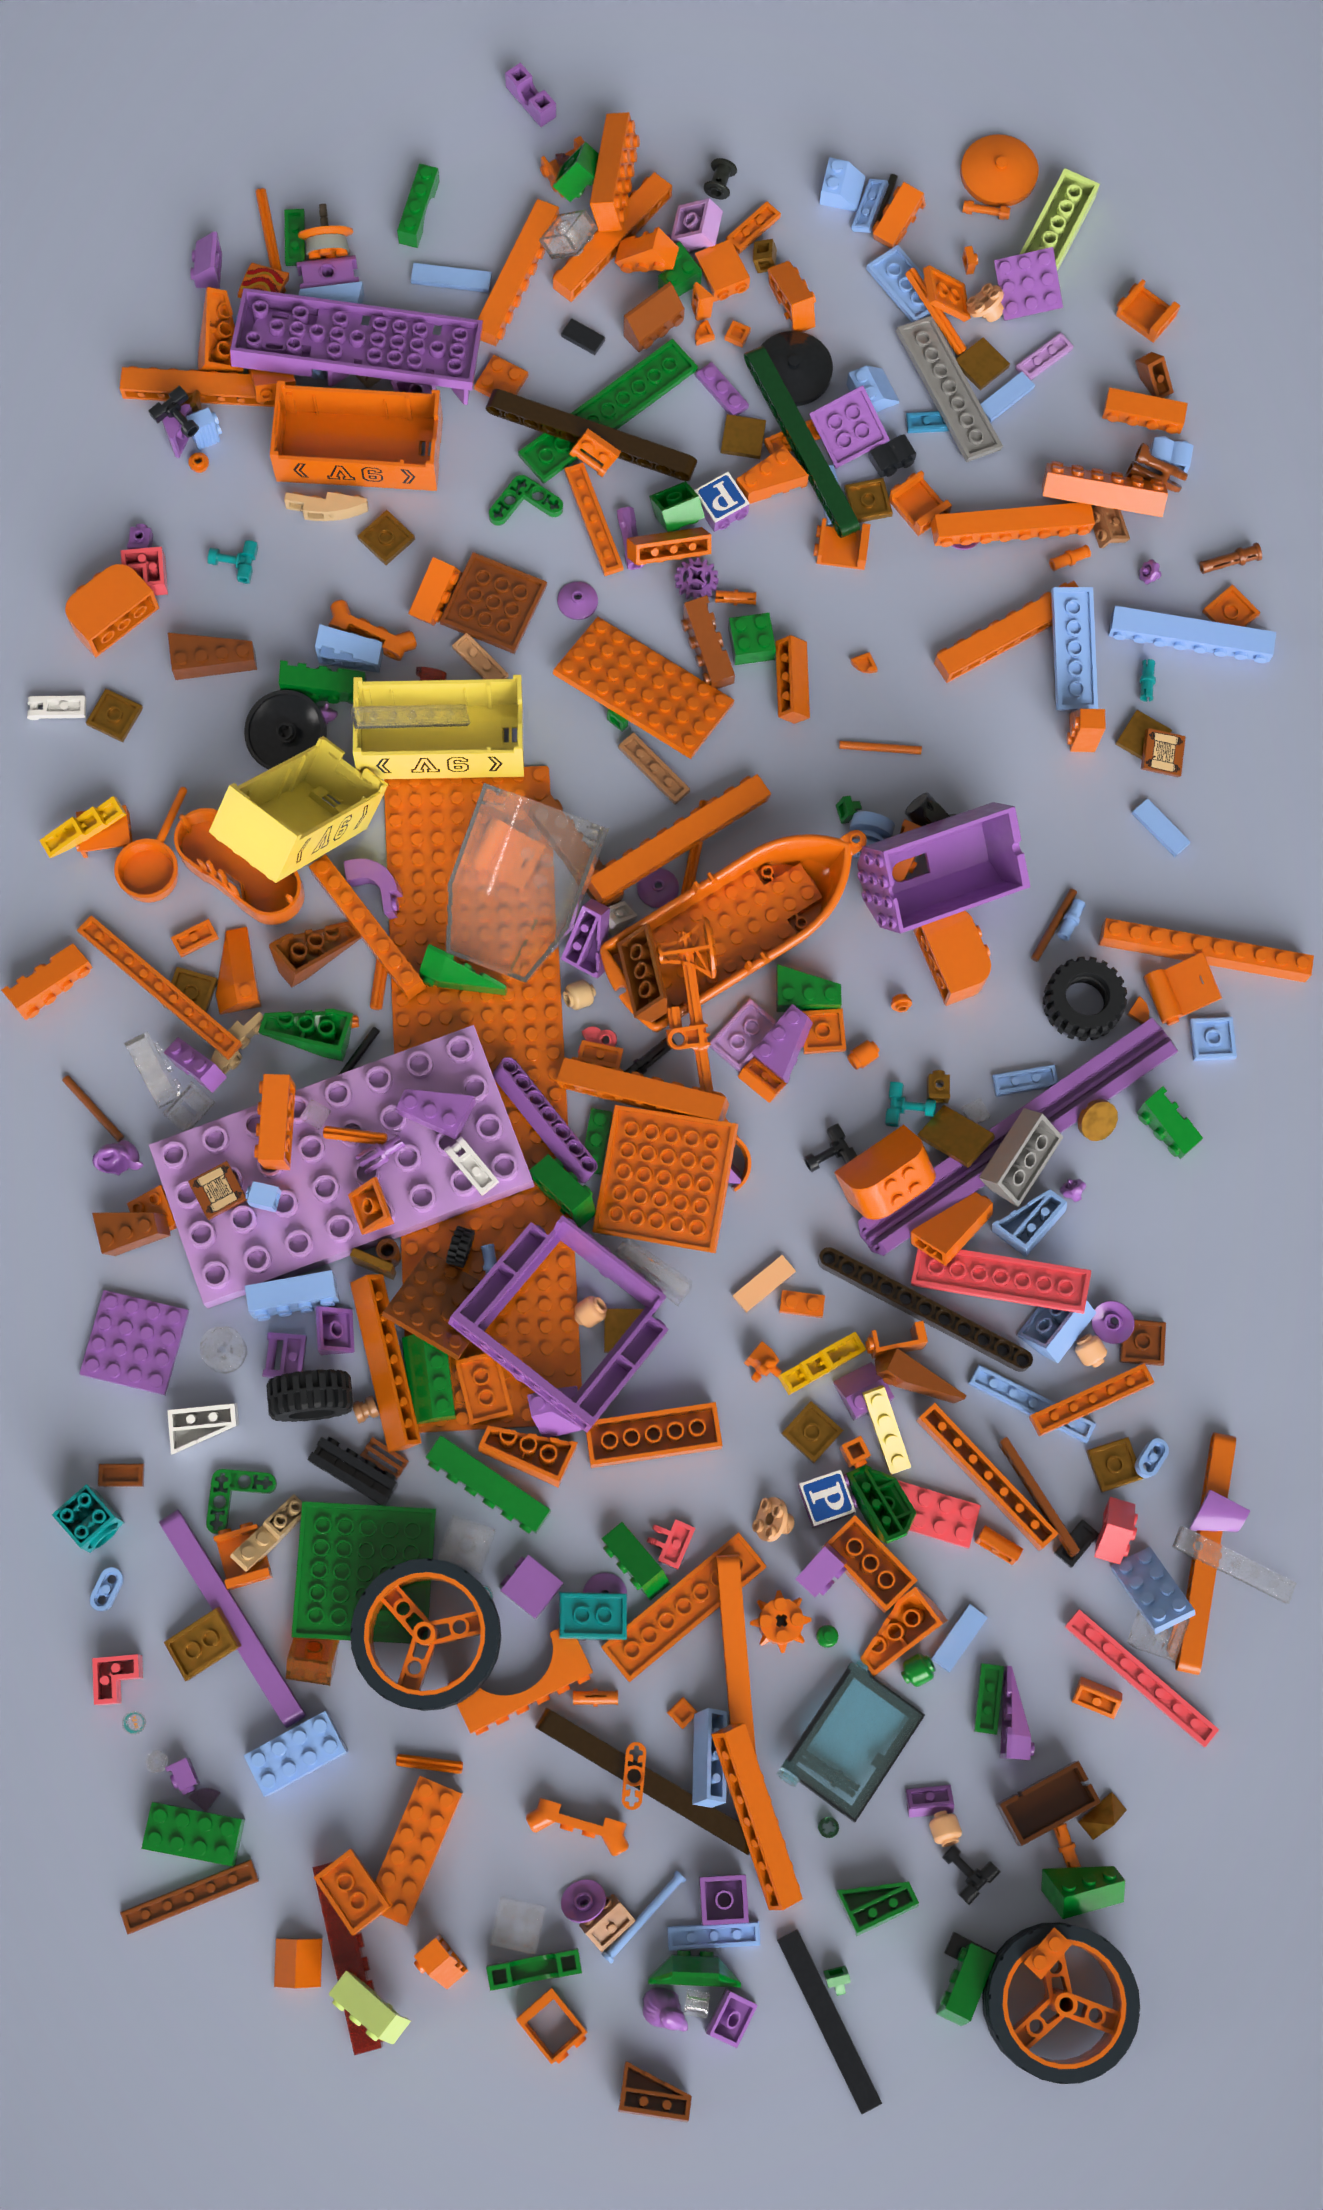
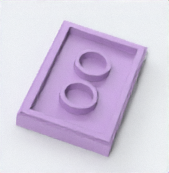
(742, 1035)

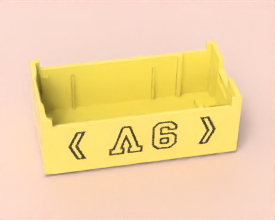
(443, 751)
(281, 817)

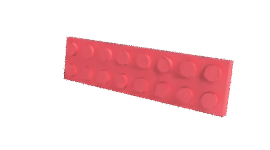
(1005, 1279)

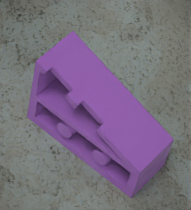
(783, 1043)
(437, 1110)

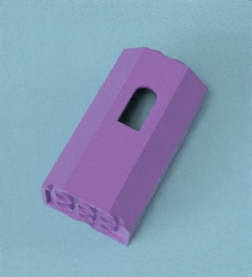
(968, 864)

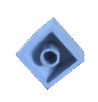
(842, 185)
(875, 384)

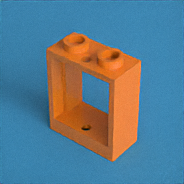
(537, 2006)

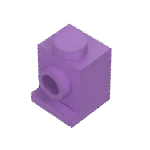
(144, 533)
(183, 1776)

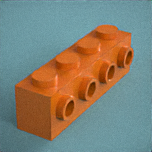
(1144, 410)
(668, 546)
(792, 679)

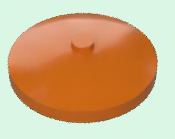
(999, 170)

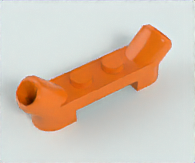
(393, 645)
(611, 1831)

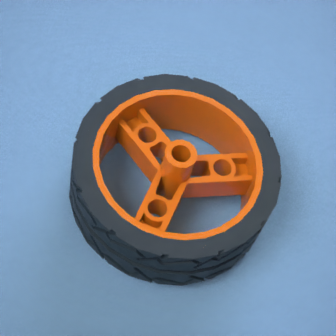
(388, 1591)
(1118, 2023)

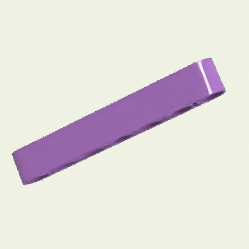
(544, 1119)

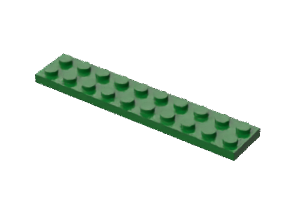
(614, 405)

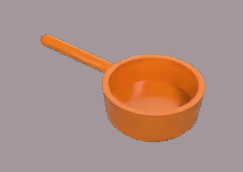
(148, 866)

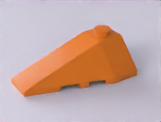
(216, 333)
(237, 978)
(907, 1624)

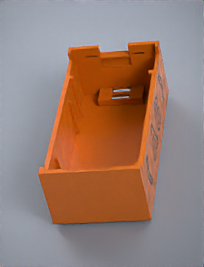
(356, 437)

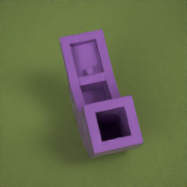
(367, 871)

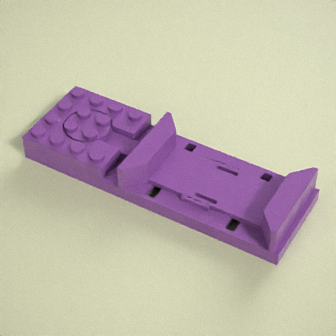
(327, 335)

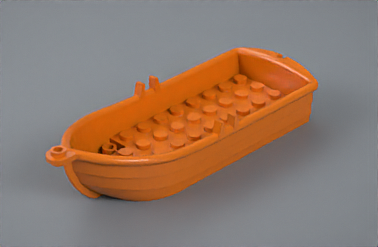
(755, 911)

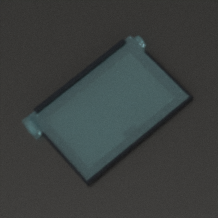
(851, 1742)

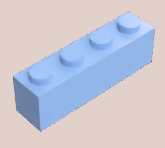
(708, 1775)

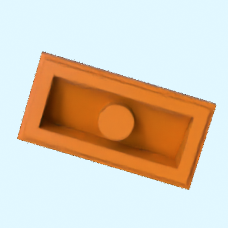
(701, 302)
(761, 1080)
(1097, 1697)

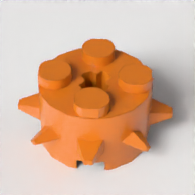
(793, 1619)

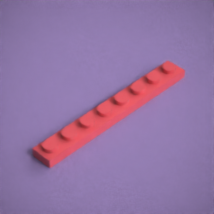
(1141, 1678)

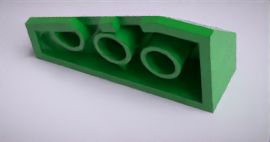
(443, 971)
(318, 1032)

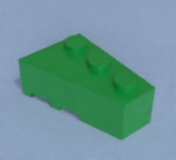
(564, 1189)
(876, 1904)

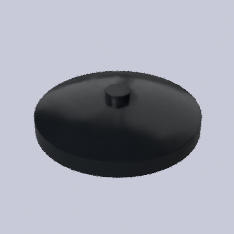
(801, 363)
(282, 727)

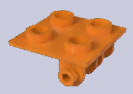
(153, 1201)

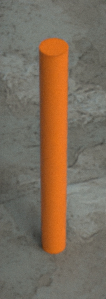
(893, 748)

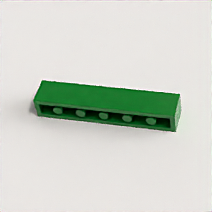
(487, 1484)

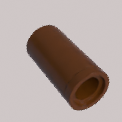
(389, 1245)

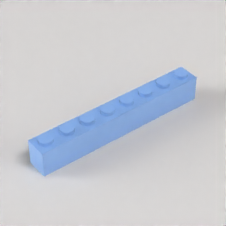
(1192, 634)

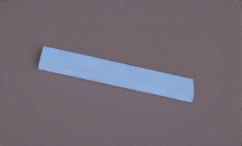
(1025, 1400)

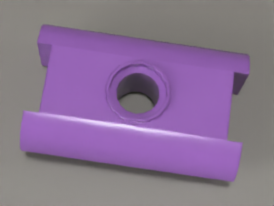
(339, 268)

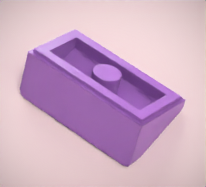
(929, 1800)

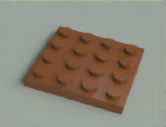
(493, 603)
(428, 1302)

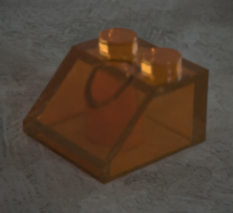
(312, 1660)

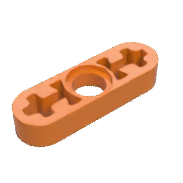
(641, 1758)

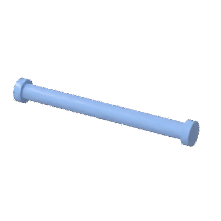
(643, 1917)

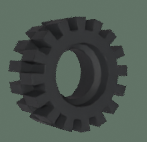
(460, 1246)

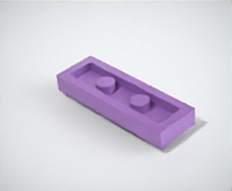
(722, 390)

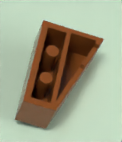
(652, 2097)

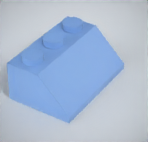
(1054, 1330)

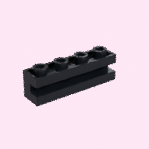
(352, 1471)

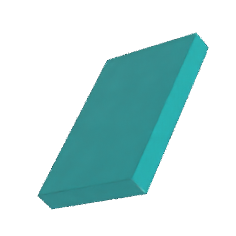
(592, 1616)

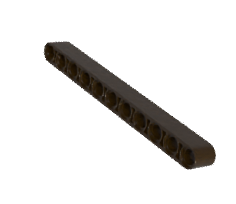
(571, 428)
(936, 1309)
(654, 1784)

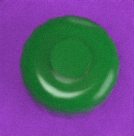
(827, 1636)

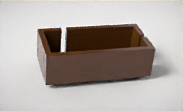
(1048, 1803)

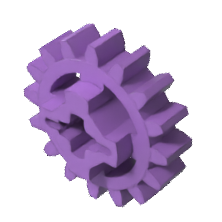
(695, 571)

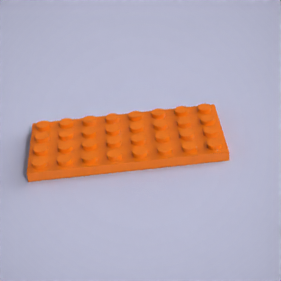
(643, 687)

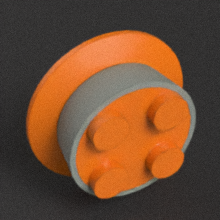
(326, 240)

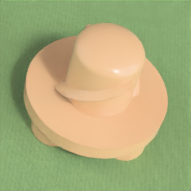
(986, 303)
(772, 1519)

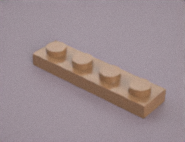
(654, 768)

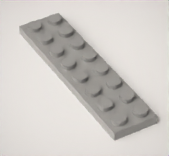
(949, 388)

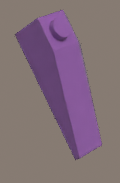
(1015, 1732)

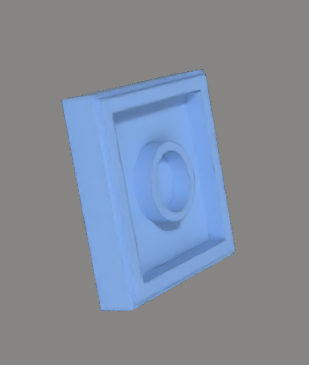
(1213, 1038)

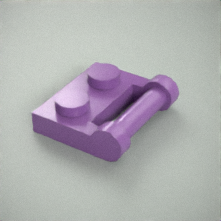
(292, 1354)

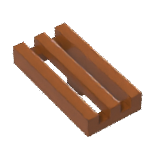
(369, 1448)

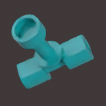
(242, 560)
(899, 1105)

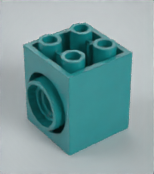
(88, 1519)

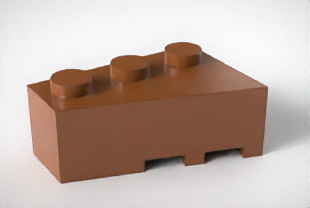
(129, 1230)

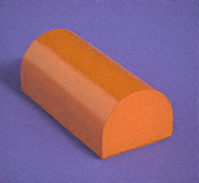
(999, 1545)

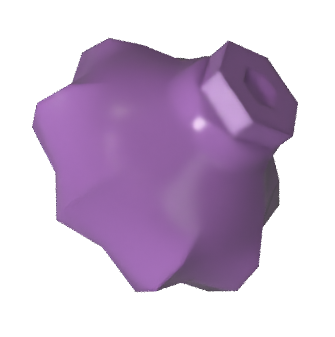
(1150, 572)
(329, 713)
(1073, 1189)

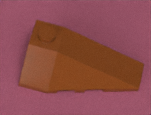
(307, 952)
(906, 1373)

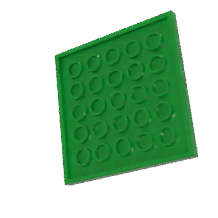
(342, 1555)

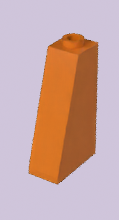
(951, 1229)

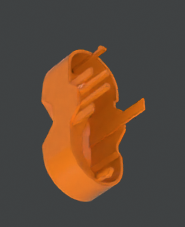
(213, 860)

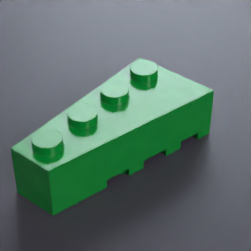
(319, 683)

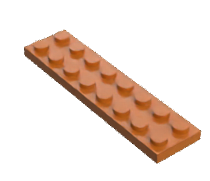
(678, 1611)

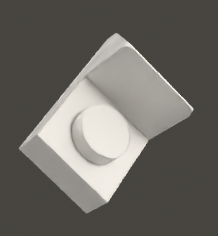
(620, 917)

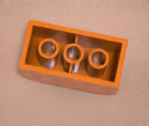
(109, 607)
(955, 956)
(887, 1174)

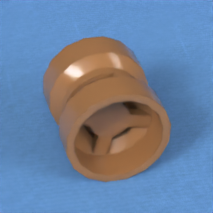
(363, 1410)

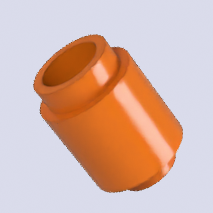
(863, 1054)

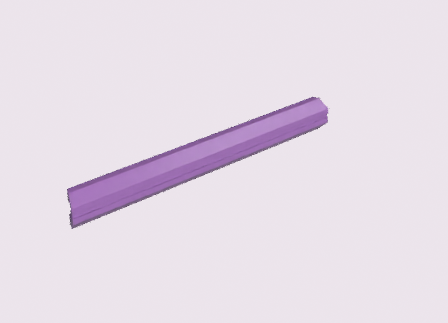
(1060, 1104)

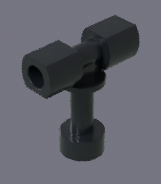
(172, 409)
(837, 1147)
(975, 1878)

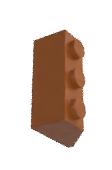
(653, 317)

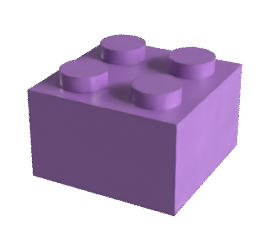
(723, 1899)

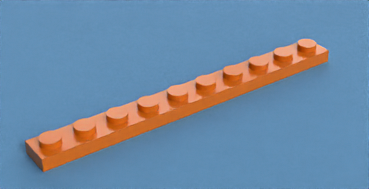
(159, 987)

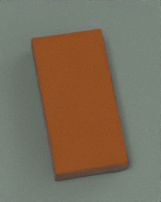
(121, 1475)

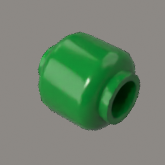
(918, 1670)

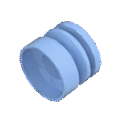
(873, 825)

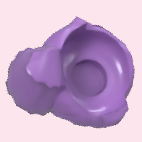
(117, 1158)
(664, 2010)

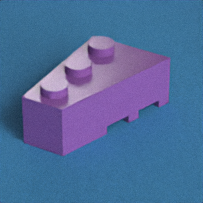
(587, 937)

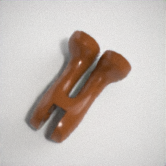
(1144, 457)

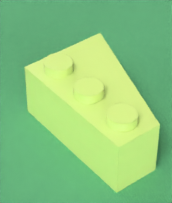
(368, 2009)

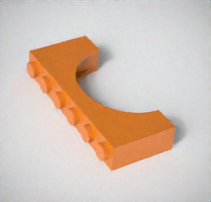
(566, 1668)

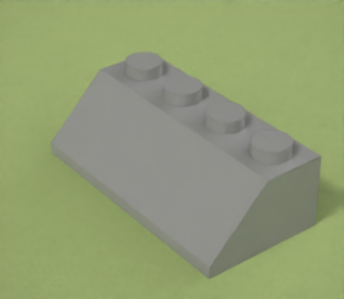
(1021, 1156)

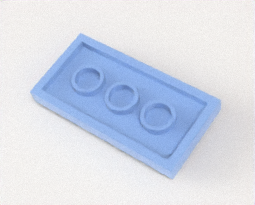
(890, 274)
(1153, 1590)

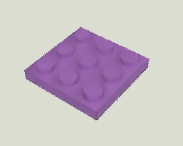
(1029, 283)
(849, 427)

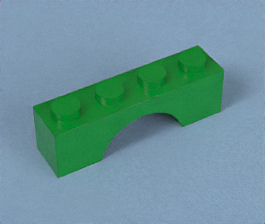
(413, 216)
(534, 1969)

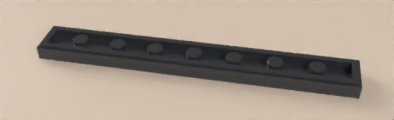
(829, 2021)

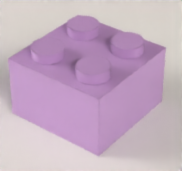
(697, 224)

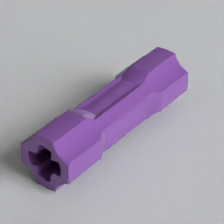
(628, 528)

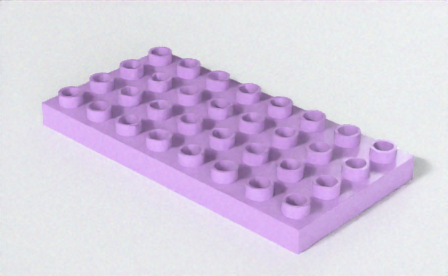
(314, 1211)

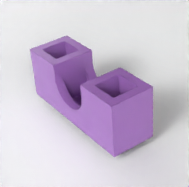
(538, 105)
(196, 1064)

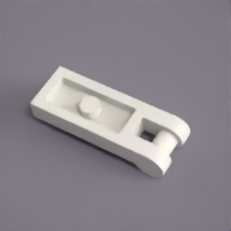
(56, 707)
(472, 1166)

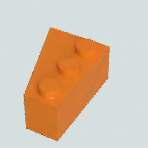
(898, 215)
(647, 252)
(794, 295)
(440, 1962)

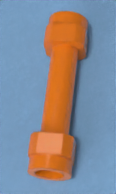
(969, 207)

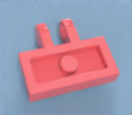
(676, 1543)

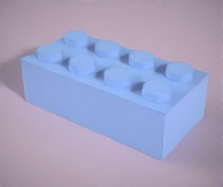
(292, 1295)
(295, 1753)

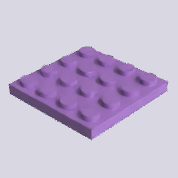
(134, 1342)

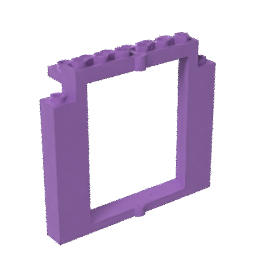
(510, 1275)

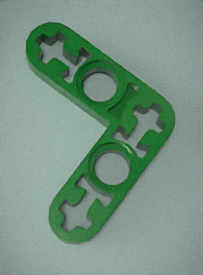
(524, 493)
(233, 1485)

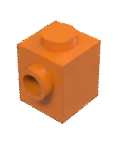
(855, 1452)

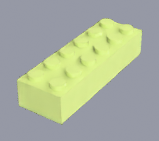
(1062, 215)

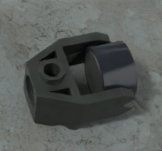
(925, 810)

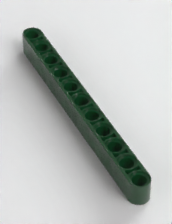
(801, 442)

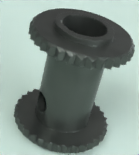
(723, 170)

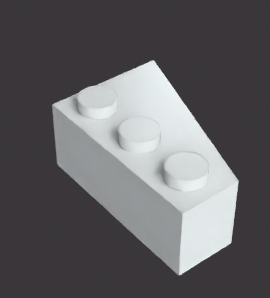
(197, 1424)

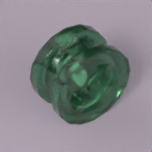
(826, 1820)

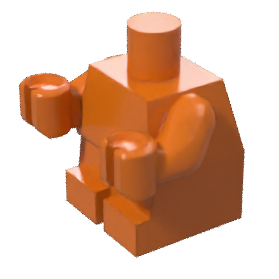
(764, 1362)

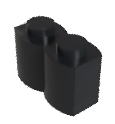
(892, 456)

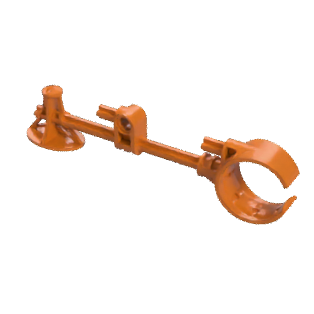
(695, 1034)

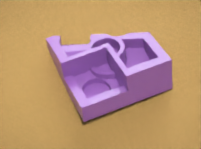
(1219, 1514)

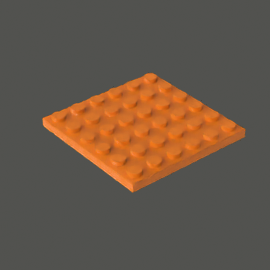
(665, 1178)

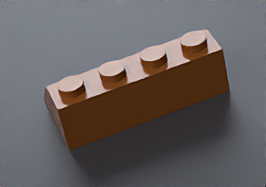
(643, 975)

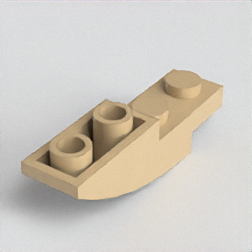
(334, 507)
(243, 1034)
(269, 1534)

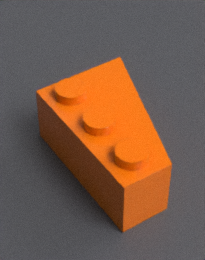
(772, 476)
(434, 591)
(1086, 729)

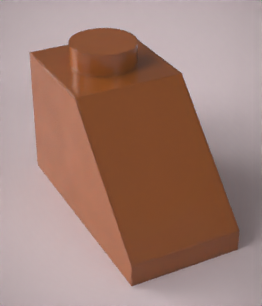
(1154, 374)

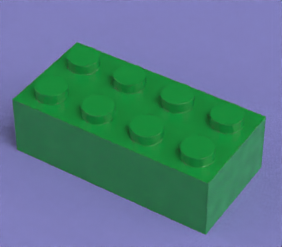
(193, 1834)

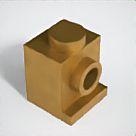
(764, 255)
(941, 1094)

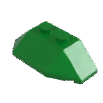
(882, 1503)
(694, 1971)

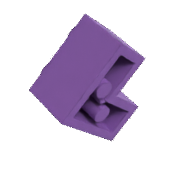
(820, 1571)

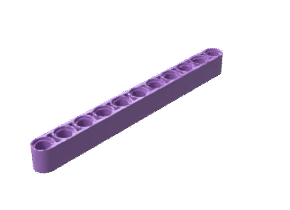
(217, 1595)

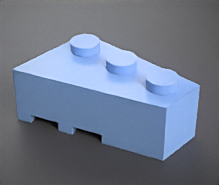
(345, 292)
(348, 650)
(1030, 1223)

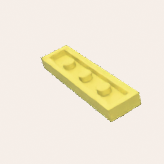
(886, 1429)

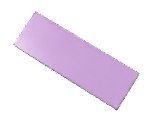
(1045, 356)

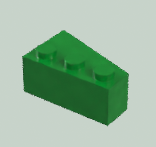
(805, 991)
(1168, 1124)
(635, 1561)
(1082, 1889)
(966, 1984)

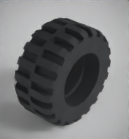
(1103, 980)
(309, 1395)

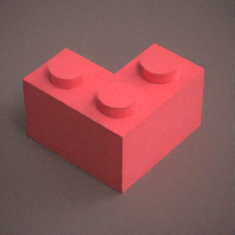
(149, 565)
(1116, 1531)
(109, 1673)

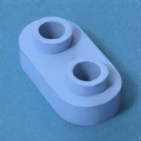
(1150, 1459)
(105, 1588)

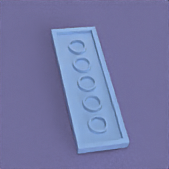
(1074, 648)

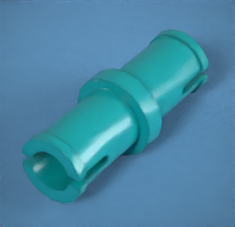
(1147, 680)

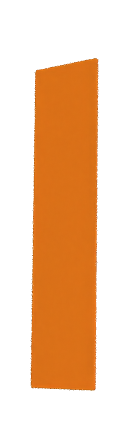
(423, 839)

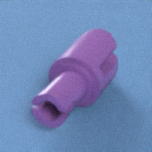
(383, 1151)

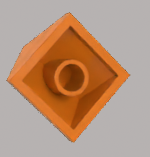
(370, 1207)
(298, 1962)

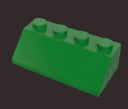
(428, 1381)

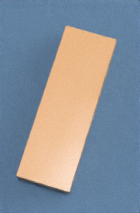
(478, 658)
(764, 1283)

